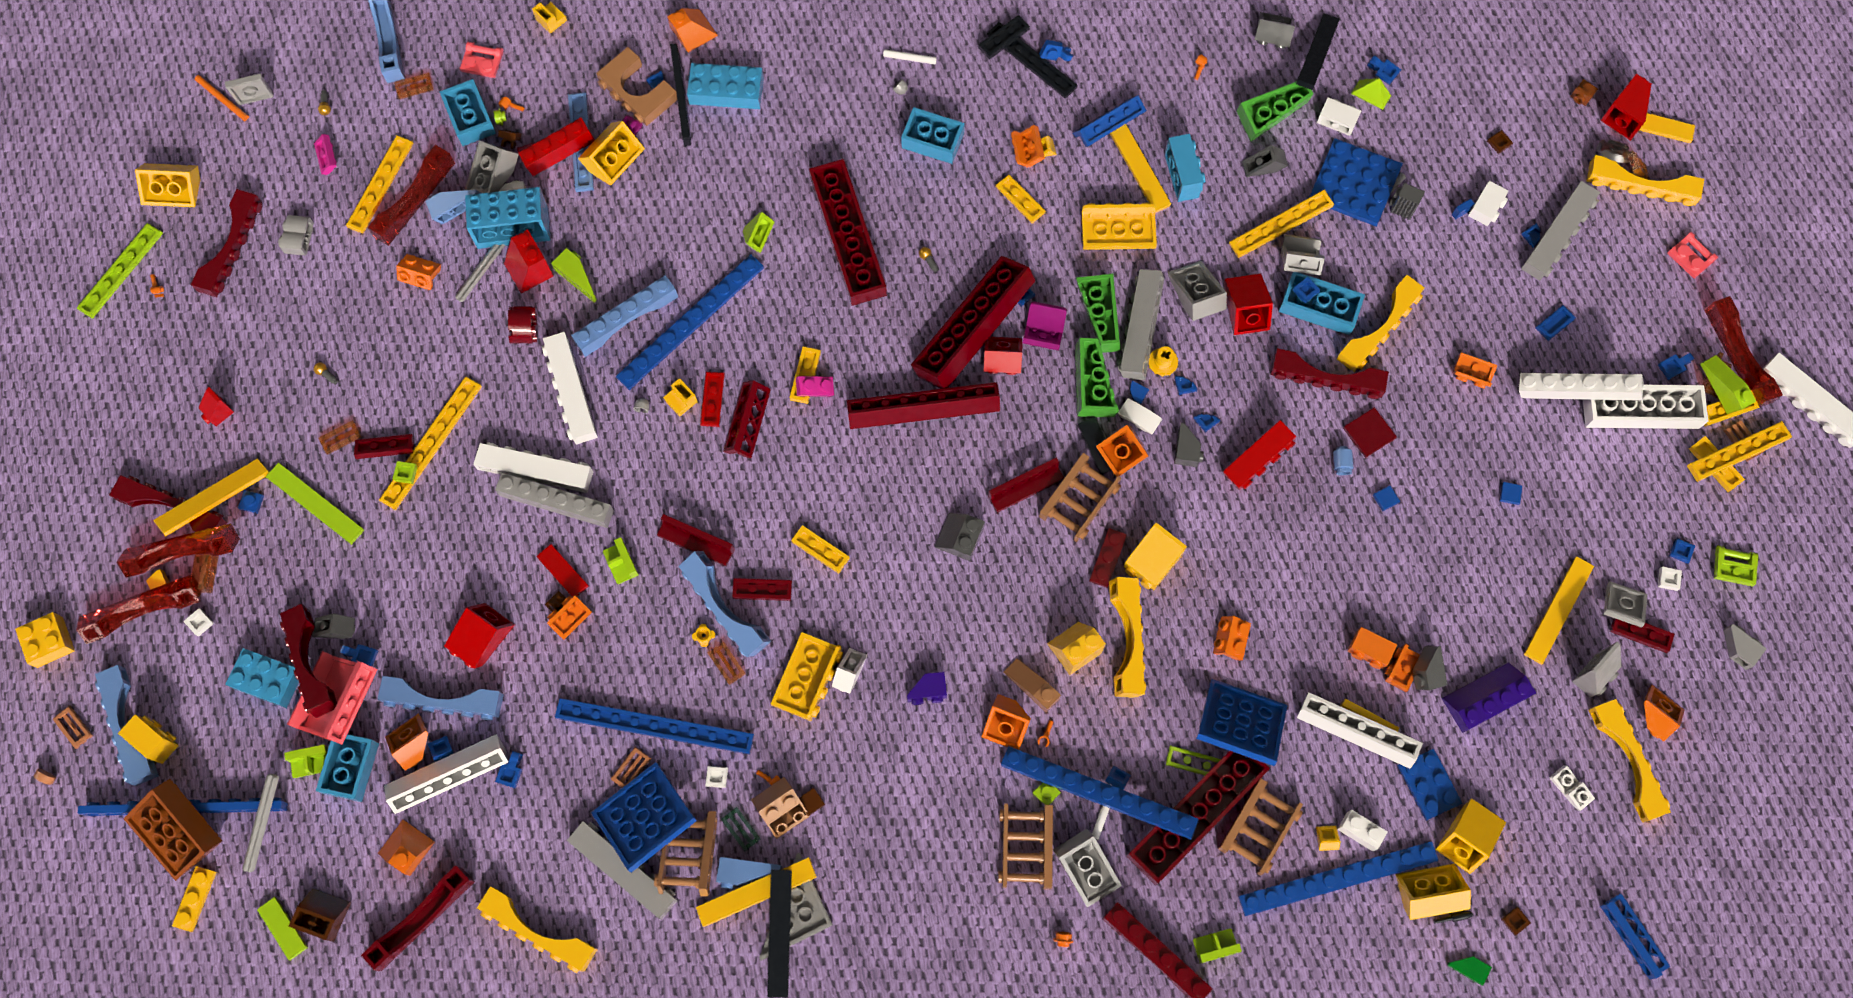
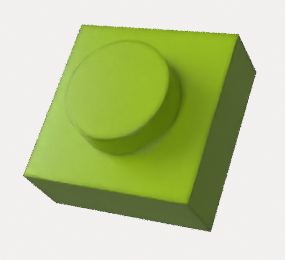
(404, 472)
(1046, 793)

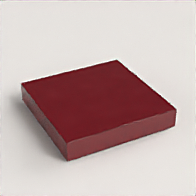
(1369, 432)

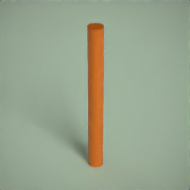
(221, 98)

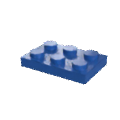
(1430, 785)

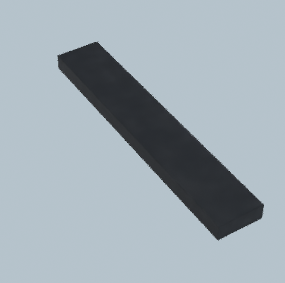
(1317, 51)
(1038, 65)
(680, 95)
(779, 933)

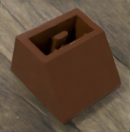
(320, 915)

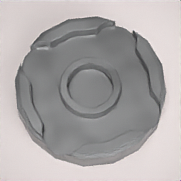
(1614, 151)

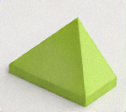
(1372, 91)
(757, 231)

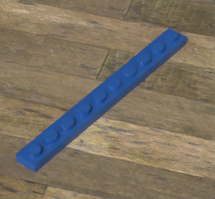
(689, 322)
(654, 726)
(1100, 792)
(211, 806)
(1338, 878)

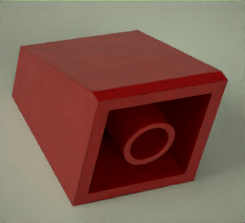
(1630, 108)
(526, 262)
(1248, 304)
(478, 634)

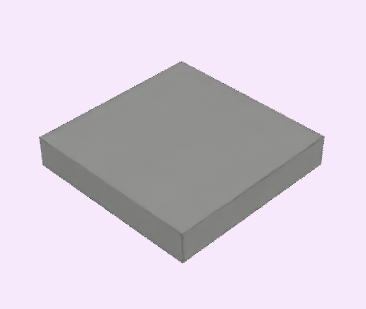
(249, 89)
(1625, 604)

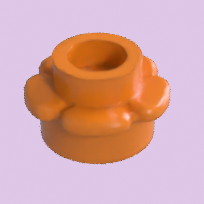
(1063, 938)

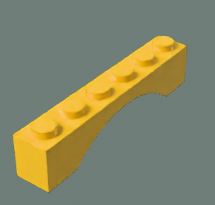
(1609, 173)
(1357, 350)
(1125, 597)
(1648, 796)
(501, 908)

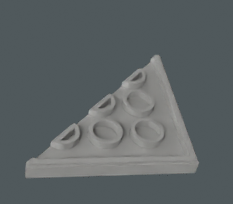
(807, 914)

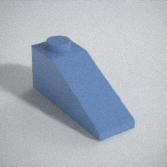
(448, 205)
(740, 872)

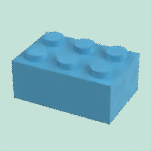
(467, 112)
(932, 135)
(1184, 167)
(263, 678)
(348, 768)

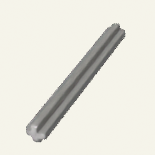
(479, 272)
(260, 822)

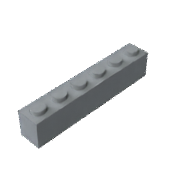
(1560, 231)
(1141, 325)
(554, 500)
(637, 883)

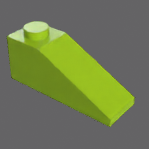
(570, 267)
(1728, 386)

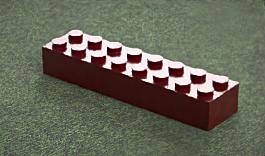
(847, 232)
(973, 322)
(1206, 801)

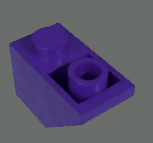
(929, 686)

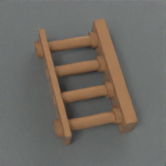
(1072, 481)
(1240, 826)
(1044, 857)
(703, 862)

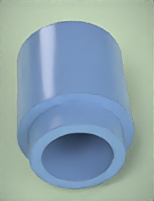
(1343, 460)

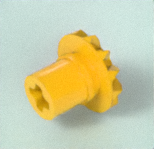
(1163, 361)

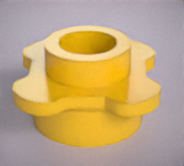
(703, 640)

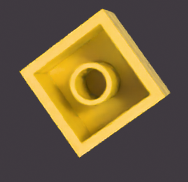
(44, 640)
(149, 738)

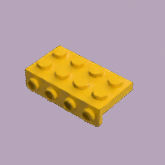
(1118, 226)
(807, 677)

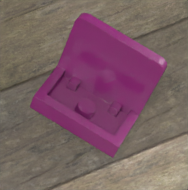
(1045, 325)

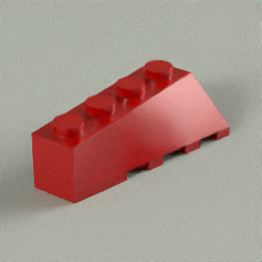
(555, 147)
(1259, 455)

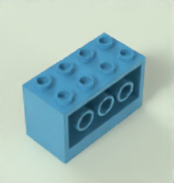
(504, 214)

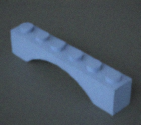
(389, 51)
(600, 330)
(701, 574)
(114, 688)
(481, 702)

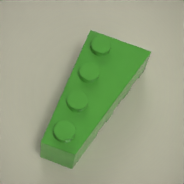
(1271, 108)
(1100, 301)
(1093, 387)

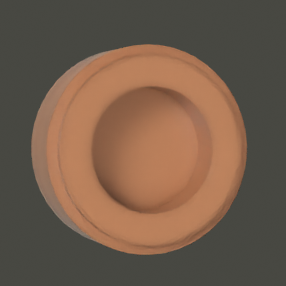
(44, 776)

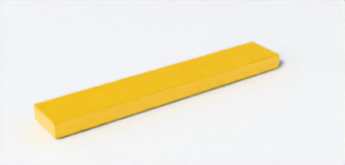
(1140, 168)
(379, 184)
(1281, 223)
(1739, 451)
(211, 497)
(1558, 610)
(751, 894)

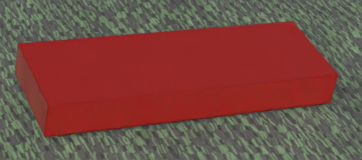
(712, 399)
(562, 571)

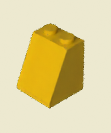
(1154, 557)
(1077, 646)
(1471, 836)

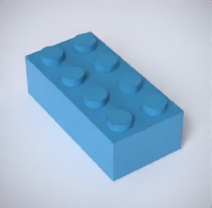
(725, 86)
(1331, 308)

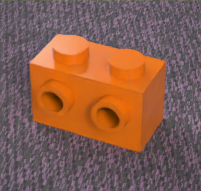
(1371, 648)

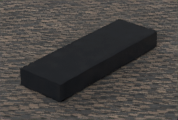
(1003, 37)
(1093, 436)

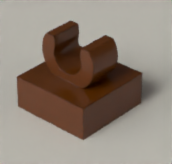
(510, 136)
(555, 602)

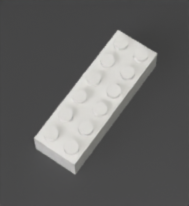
(1660, 408)

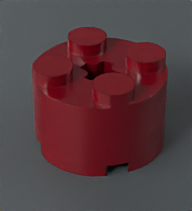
(522, 324)

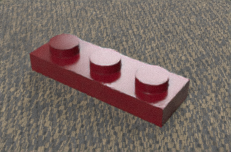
(384, 446)
(1108, 558)
(762, 589)
(1646, 635)

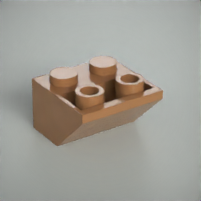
(780, 807)

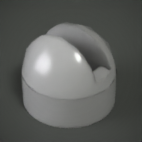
(900, 87)
(641, 403)

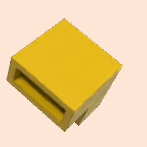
(549, 16)
(680, 397)

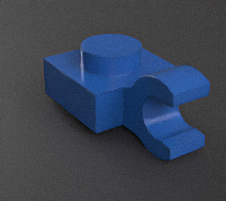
(1053, 49)
(1385, 71)
(1674, 366)
(361, 653)
(509, 773)

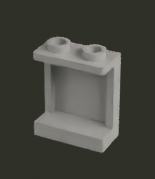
(1302, 255)

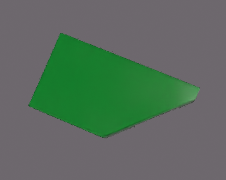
(1472, 969)

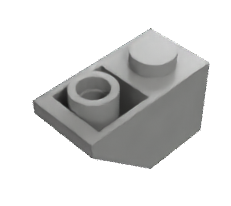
(1742, 647)

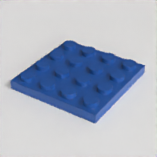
(1357, 181)
(1242, 722)
(643, 817)

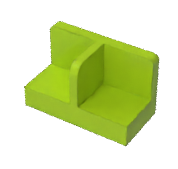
(620, 562)
(307, 760)
(1216, 945)

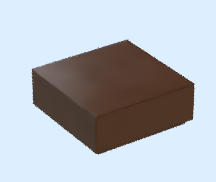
(1500, 142)
(812, 801)
(1516, 921)

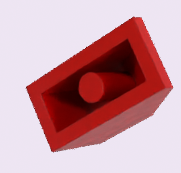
(214, 408)

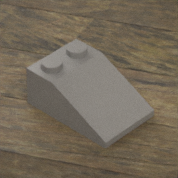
(490, 168)
(1198, 290)
(1599, 671)
(1087, 867)

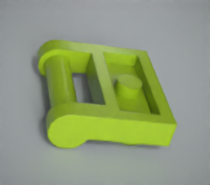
(1734, 571)

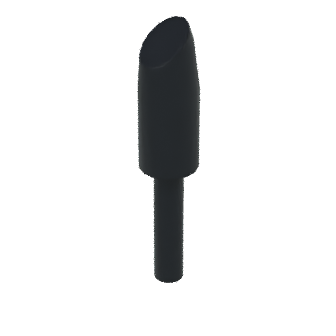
(1455, 917)

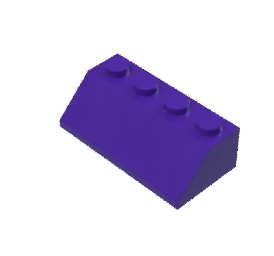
(1488, 696)

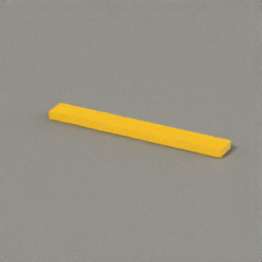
(433, 439)

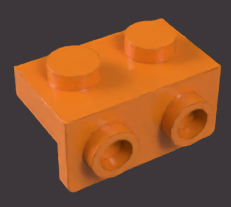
(1028, 146)
(417, 271)
(1474, 369)
(568, 617)
(1232, 637)
(1401, 671)

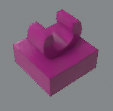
(632, 124)

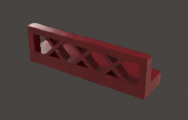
(744, 416)
(1025, 485)
(695, 540)

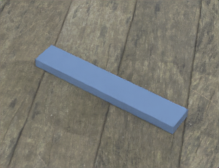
(577, 109)

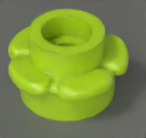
(500, 116)

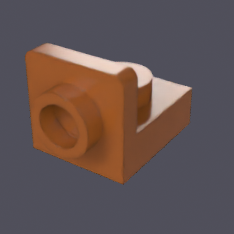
(1584, 92)

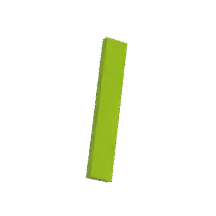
(119, 270)
(315, 503)

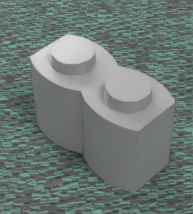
(296, 235)

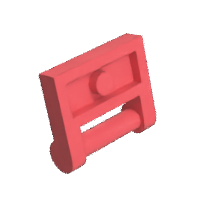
(481, 65)
(1688, 258)

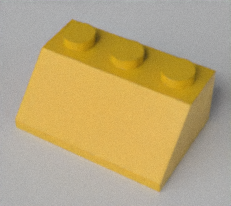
(611, 152)
(168, 184)
(1433, 891)

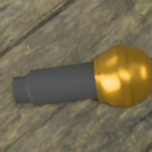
(324, 108)
(925, 253)
(321, 369)

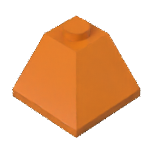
(691, 28)
(1122, 450)
(1662, 714)
(1006, 723)
(408, 742)
(406, 848)

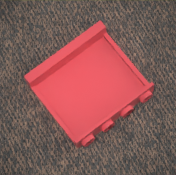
(350, 684)

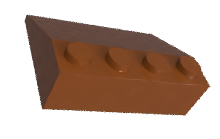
(172, 829)

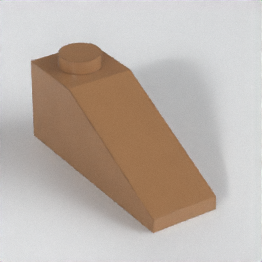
(1033, 685)

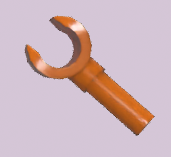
(1201, 61)
(506, 102)
(155, 288)
(1046, 734)
(768, 778)

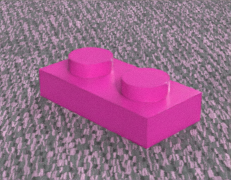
(325, 154)
(814, 386)

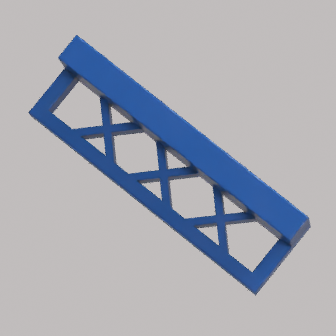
(1110, 121)
(1631, 938)

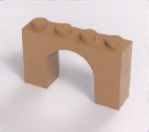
(644, 107)

